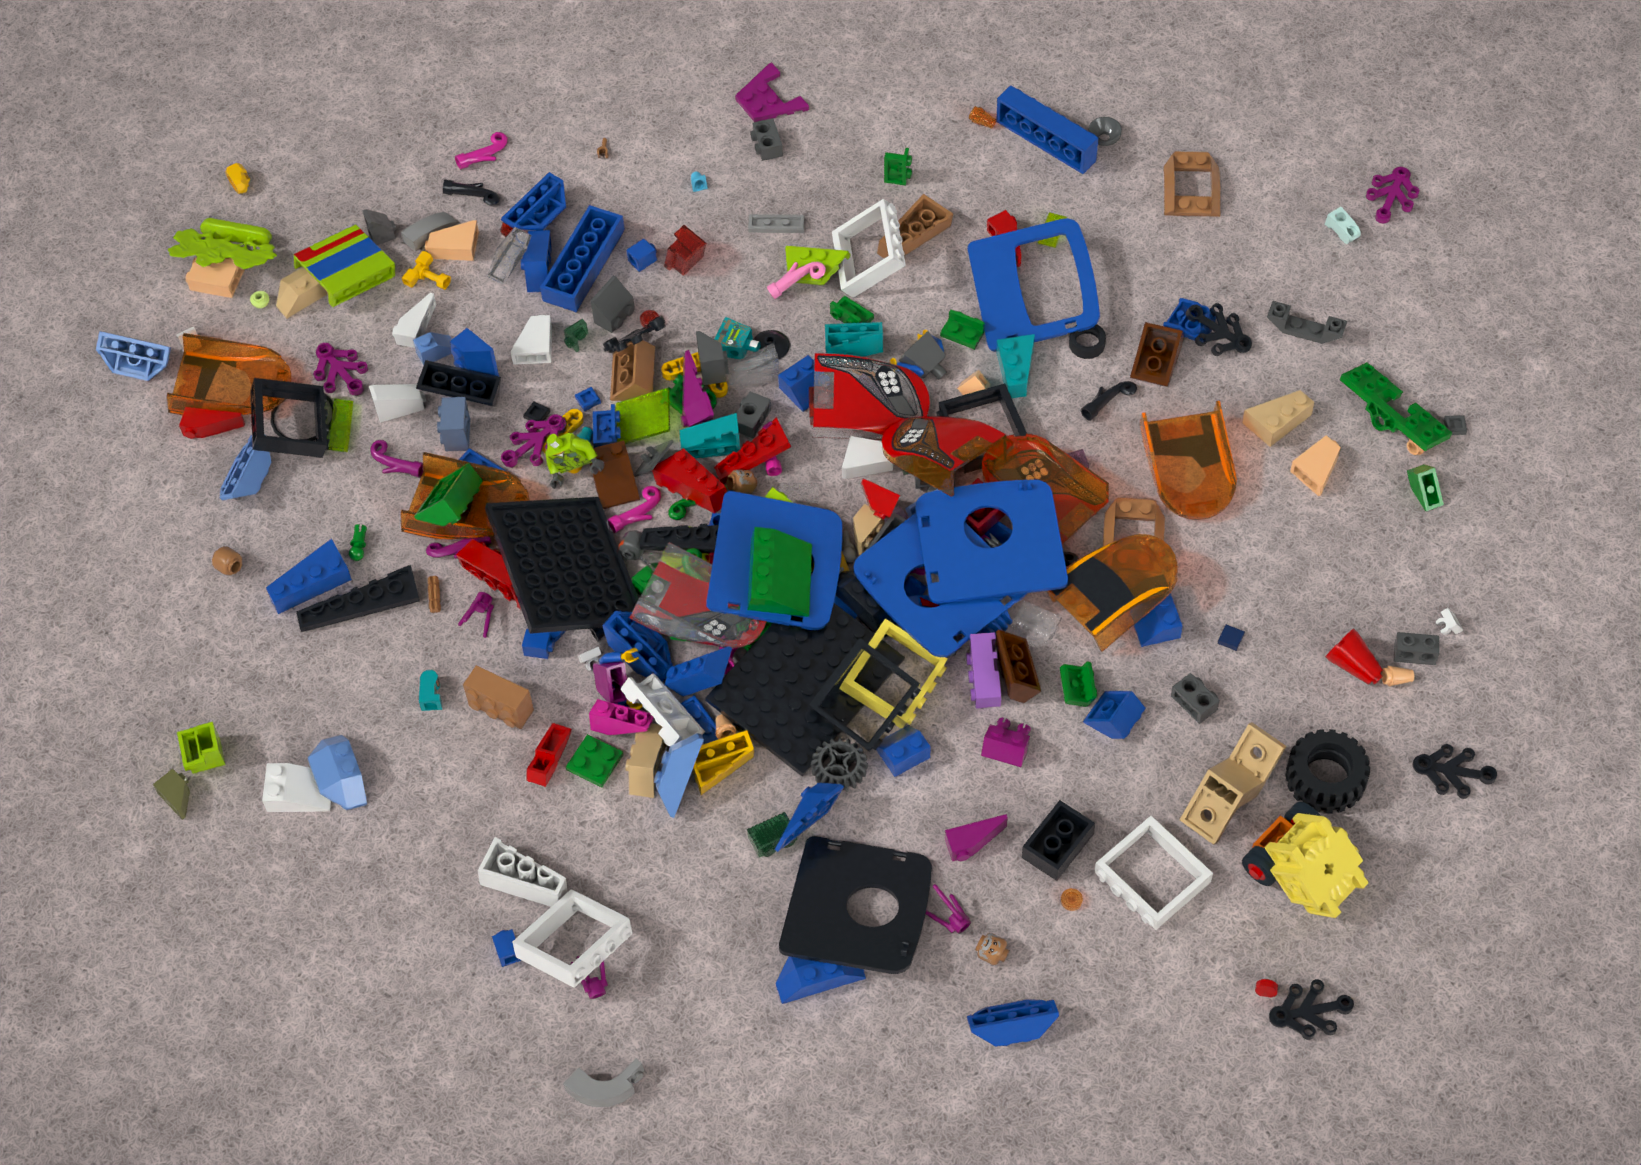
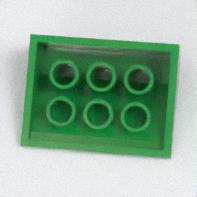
(779, 573)

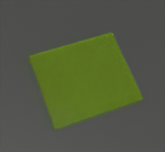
(644, 416)

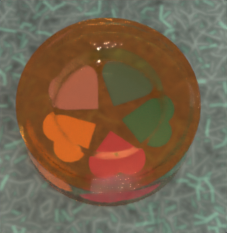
(1071, 899)

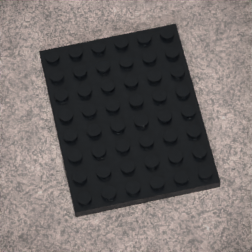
(562, 562)
(783, 673)

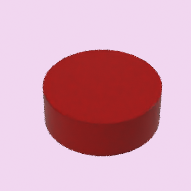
(1266, 988)

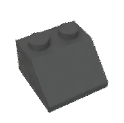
(612, 305)
(712, 359)

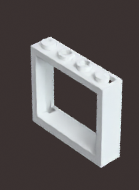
(853, 284)
(1176, 850)
(527, 942)

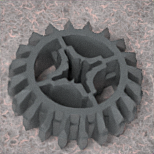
(839, 753)

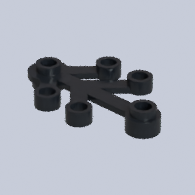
(1220, 330)
(635, 337)
(1451, 770)
(1308, 1012)

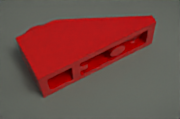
(1001, 224)
(207, 422)

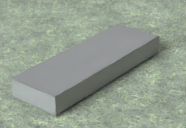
(776, 223)

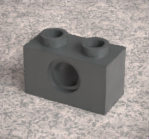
(758, 407)

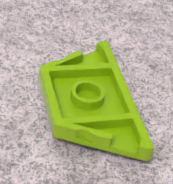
(805, 255)

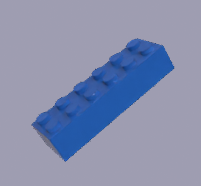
(1047, 129)
(582, 258)

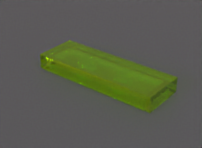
(340, 425)

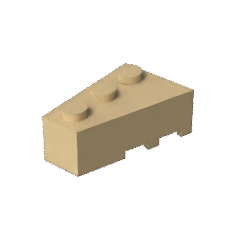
(1278, 417)
(645, 761)

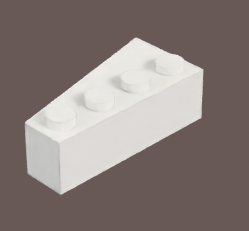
(519, 875)

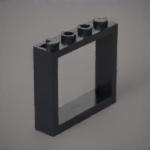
(293, 391)
(980, 398)
(899, 710)

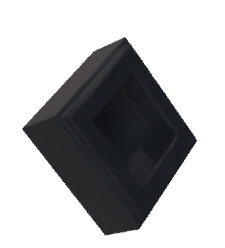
(536, 412)

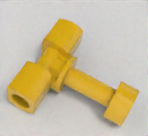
(422, 271)

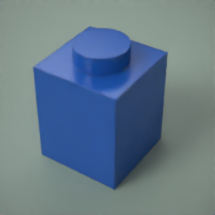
(642, 254)
(537, 644)
(504, 947)

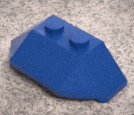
(538, 206)
(652, 648)
(808, 977)
(1013, 1021)

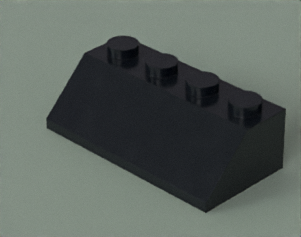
(459, 383)

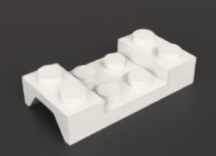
(664, 707)

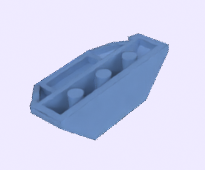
(132, 356)
(246, 473)
(676, 771)
(338, 772)

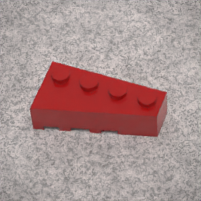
(691, 479)
(487, 565)

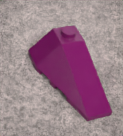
(695, 402)

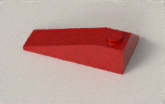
(879, 499)

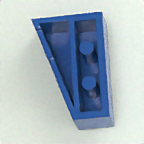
(537, 259)

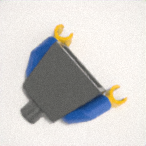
(924, 356)

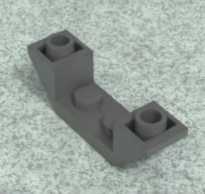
(1280, 316)

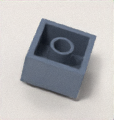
(454, 424)

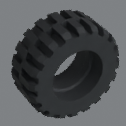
(1331, 747)

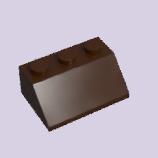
(1017, 666)

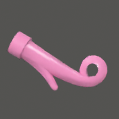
(794, 275)

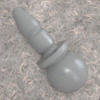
(848, 548)

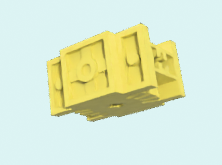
(1316, 865)

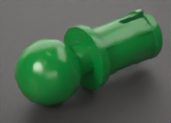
(356, 552)

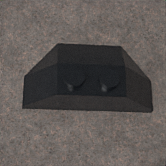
(860, 601)

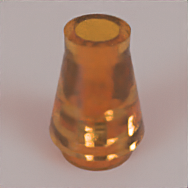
(982, 117)

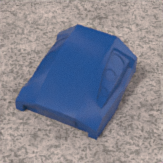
(1180, 322)

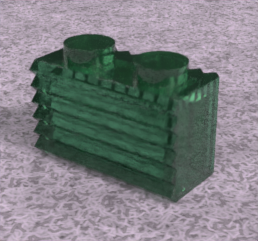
(767, 834)

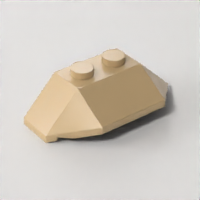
(298, 292)

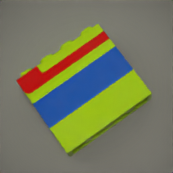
(346, 264)

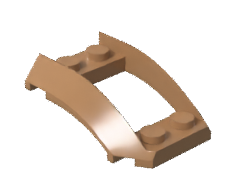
(1191, 205)
(1134, 510)

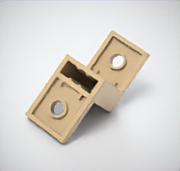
(1232, 783)

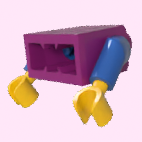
(611, 676)

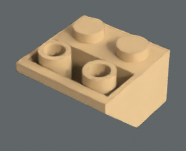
(865, 528)

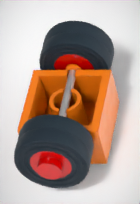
(1257, 860)

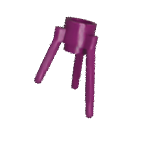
(480, 604)
(958, 920)
(594, 986)

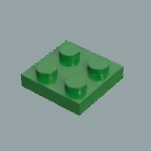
(594, 760)

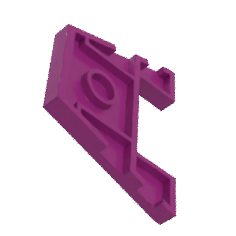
(762, 102)

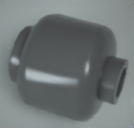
(630, 545)

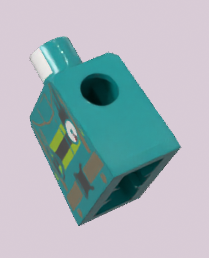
(736, 339)

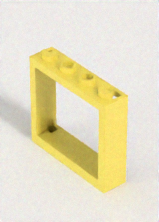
(874, 702)

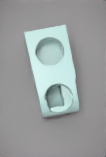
(1343, 225)

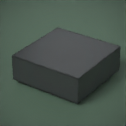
(1456, 424)

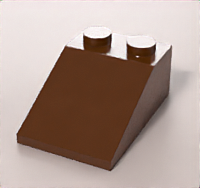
(1157, 354)
(616, 481)

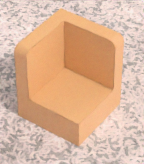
(973, 383)

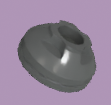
(1106, 126)

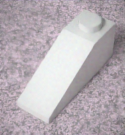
(414, 322)

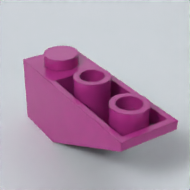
(618, 719)

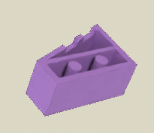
(984, 671)

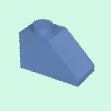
(432, 346)

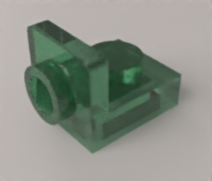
(574, 333)

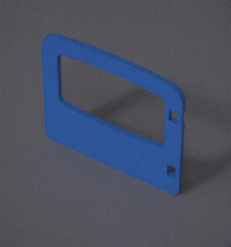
(999, 286)

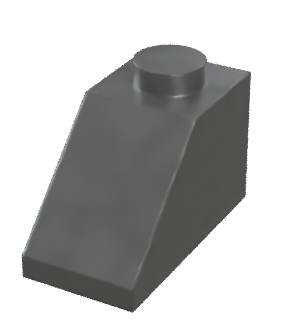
(379, 226)

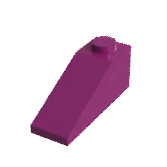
(970, 838)

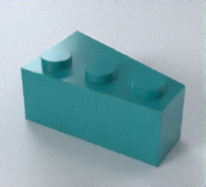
(854, 338)
(1015, 363)
(712, 438)

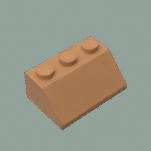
(632, 371)

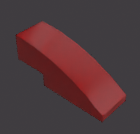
(548, 754)

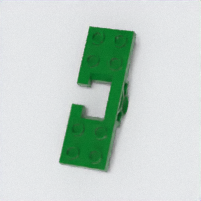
(1377, 391)

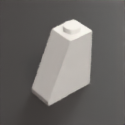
(534, 342)
(396, 400)
(864, 458)

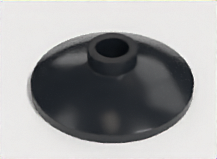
(778, 339)

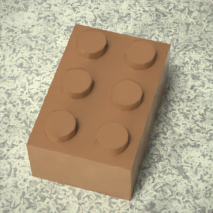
(498, 697)

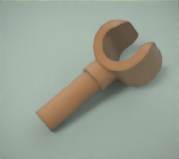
(603, 149)

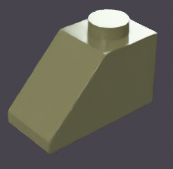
(174, 791)

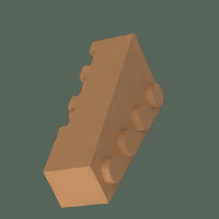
(919, 225)

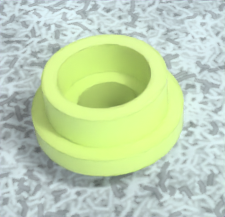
(259, 303)

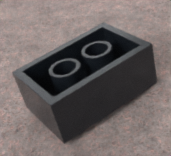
(1058, 840)

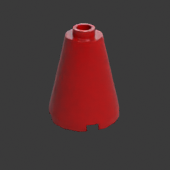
(1356, 658)

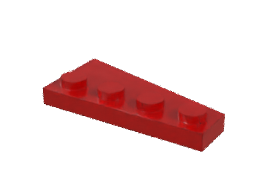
(753, 453)

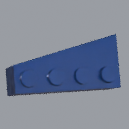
(309, 578)

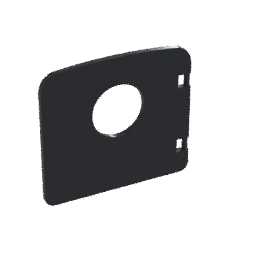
(817, 914)

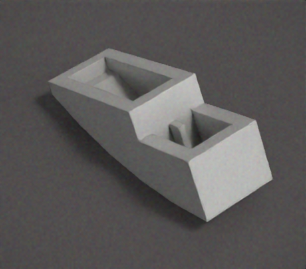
(419, 232)

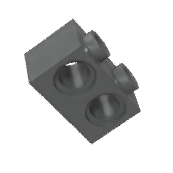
(767, 139)
(1416, 648)
(1191, 700)

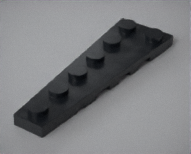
(682, 536)
(377, 596)

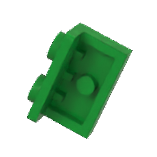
(850, 312)
(1078, 684)

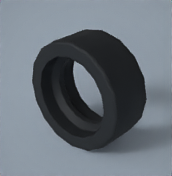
(1091, 351)

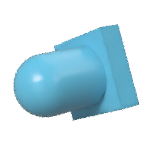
(698, 181)

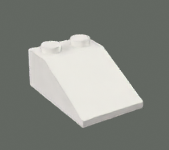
(292, 789)

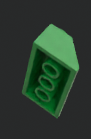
(450, 497)

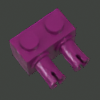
(1006, 744)

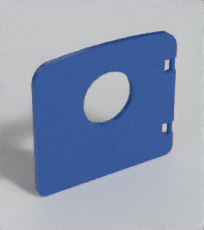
(732, 555)
(1024, 564)
(883, 574)

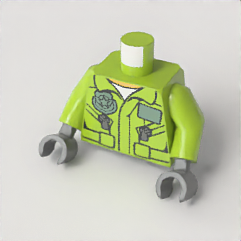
(569, 453)

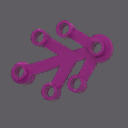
(1400, 176)
(339, 367)
(535, 439)

